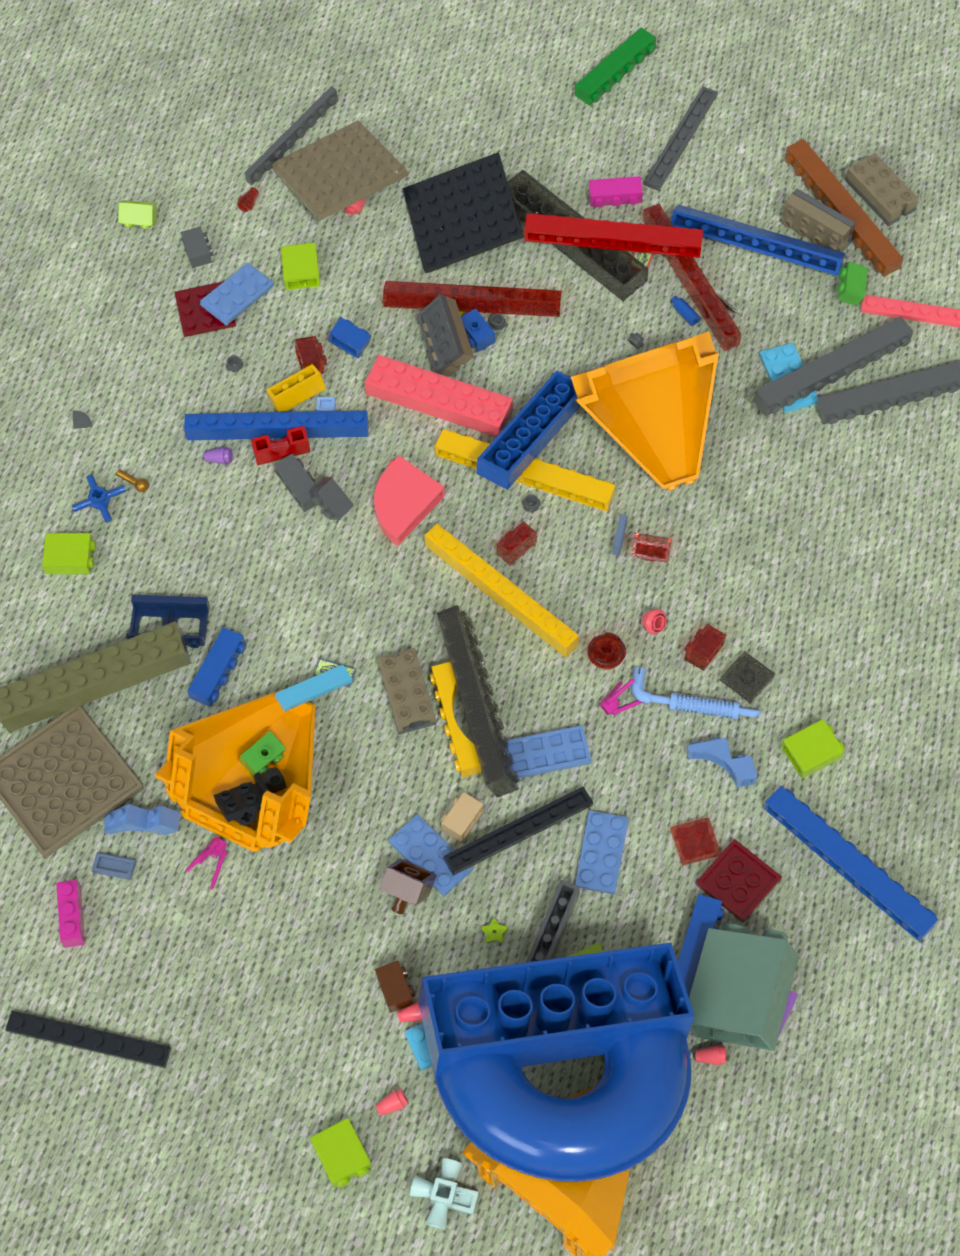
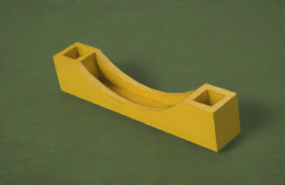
(461, 746)

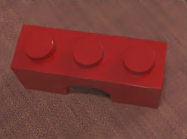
(270, 450)

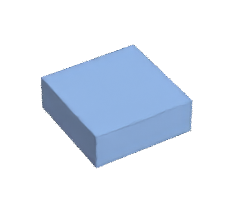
(325, 404)

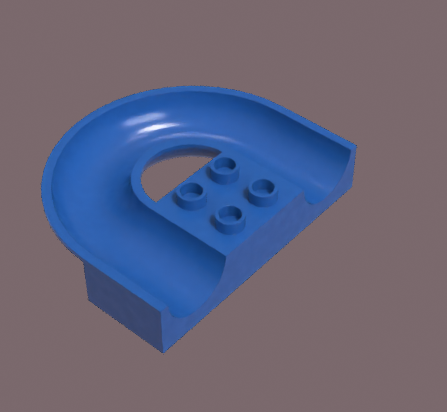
(555, 1010)

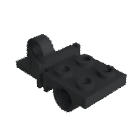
(246, 799)

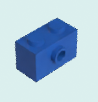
(478, 331)
(349, 337)

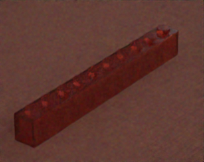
(698, 288)
(469, 297)

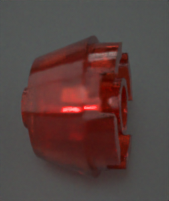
(606, 651)

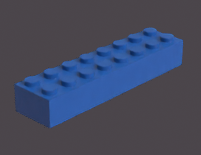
(529, 431)

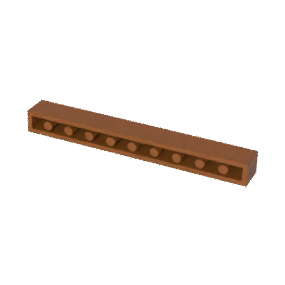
(834, 195)

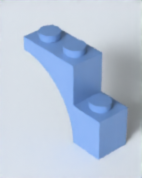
(717, 751)
(133, 818)

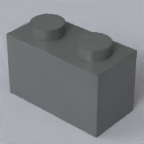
(196, 247)
(331, 498)

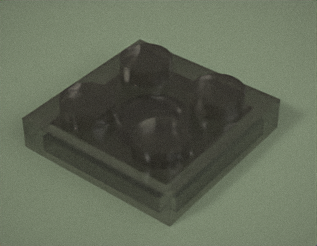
(747, 677)

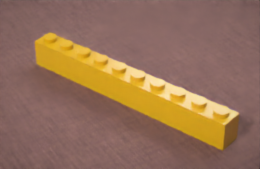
(538, 474)
(501, 590)

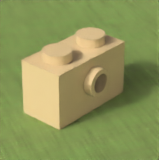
(462, 816)

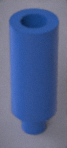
(685, 310)

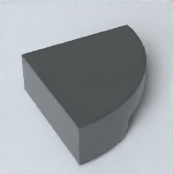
(81, 420)

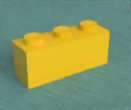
(296, 389)

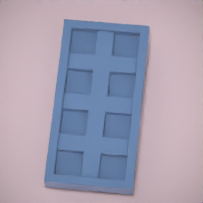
(236, 294)
(549, 751)
(426, 849)
(602, 852)

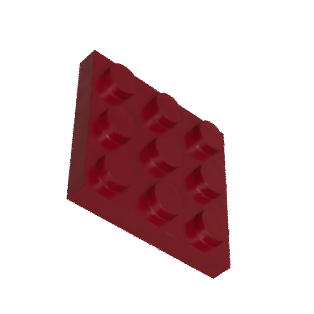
(193, 316)
(738, 880)

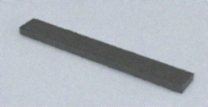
(680, 138)

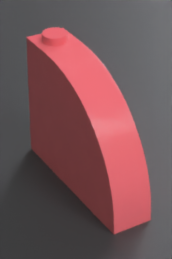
(404, 499)

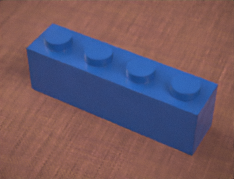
(216, 667)

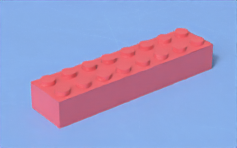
(439, 396)

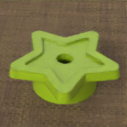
(490, 936)

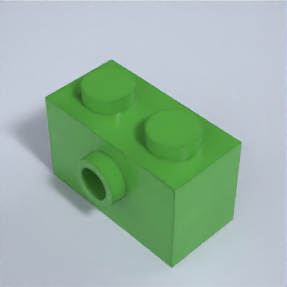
(852, 283)
(262, 754)

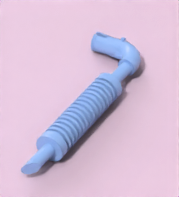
(689, 703)

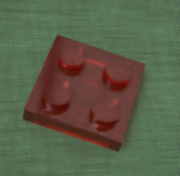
(695, 841)

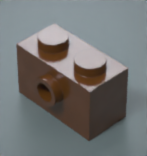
(394, 986)

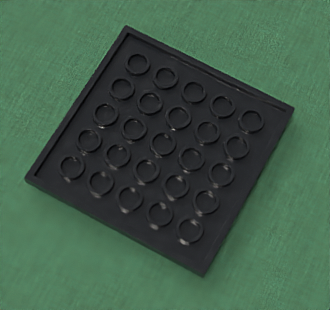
(462, 213)

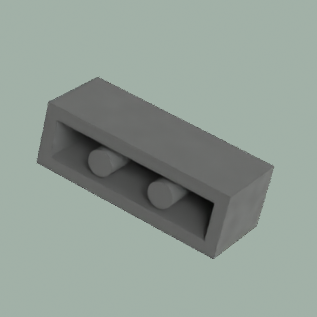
(296, 480)

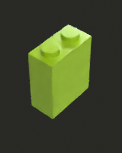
(300, 266)
(68, 553)
(813, 748)
(341, 1153)

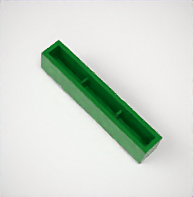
(615, 66)

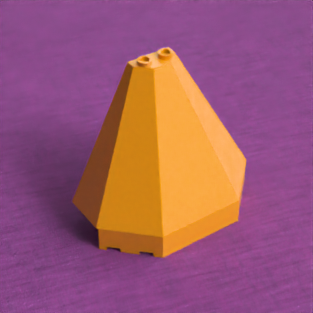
(656, 406)
(206, 762)
(582, 1210)

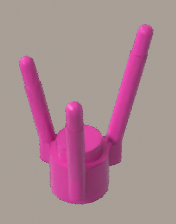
(610, 702)
(214, 849)

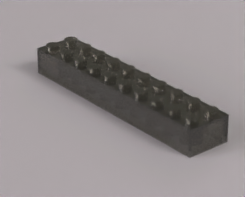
(612, 268)
(478, 701)

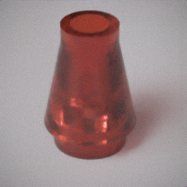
(248, 200)

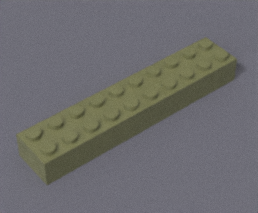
(92, 676)

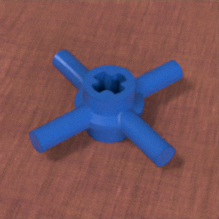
(99, 498)

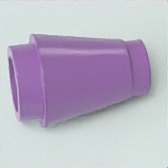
(220, 455)

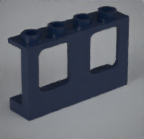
(170, 610)

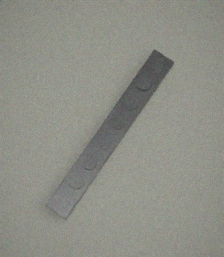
(288, 139)

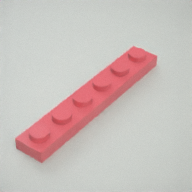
(911, 311)

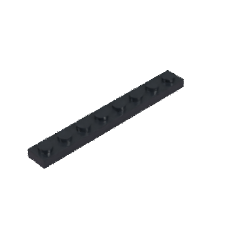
(518, 831)
(88, 1039)

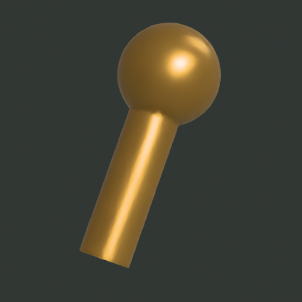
(141, 484)

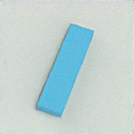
(313, 688)

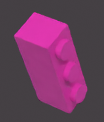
(615, 191)
(70, 913)

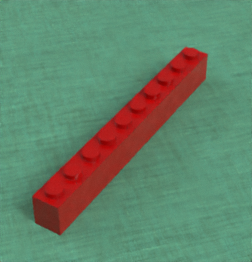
(613, 235)

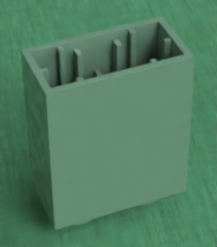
(742, 986)

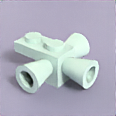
(445, 1194)

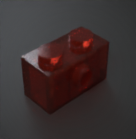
(310, 352)
(516, 543)
(651, 547)
(704, 647)

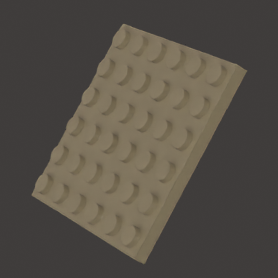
(339, 170)
(64, 781)

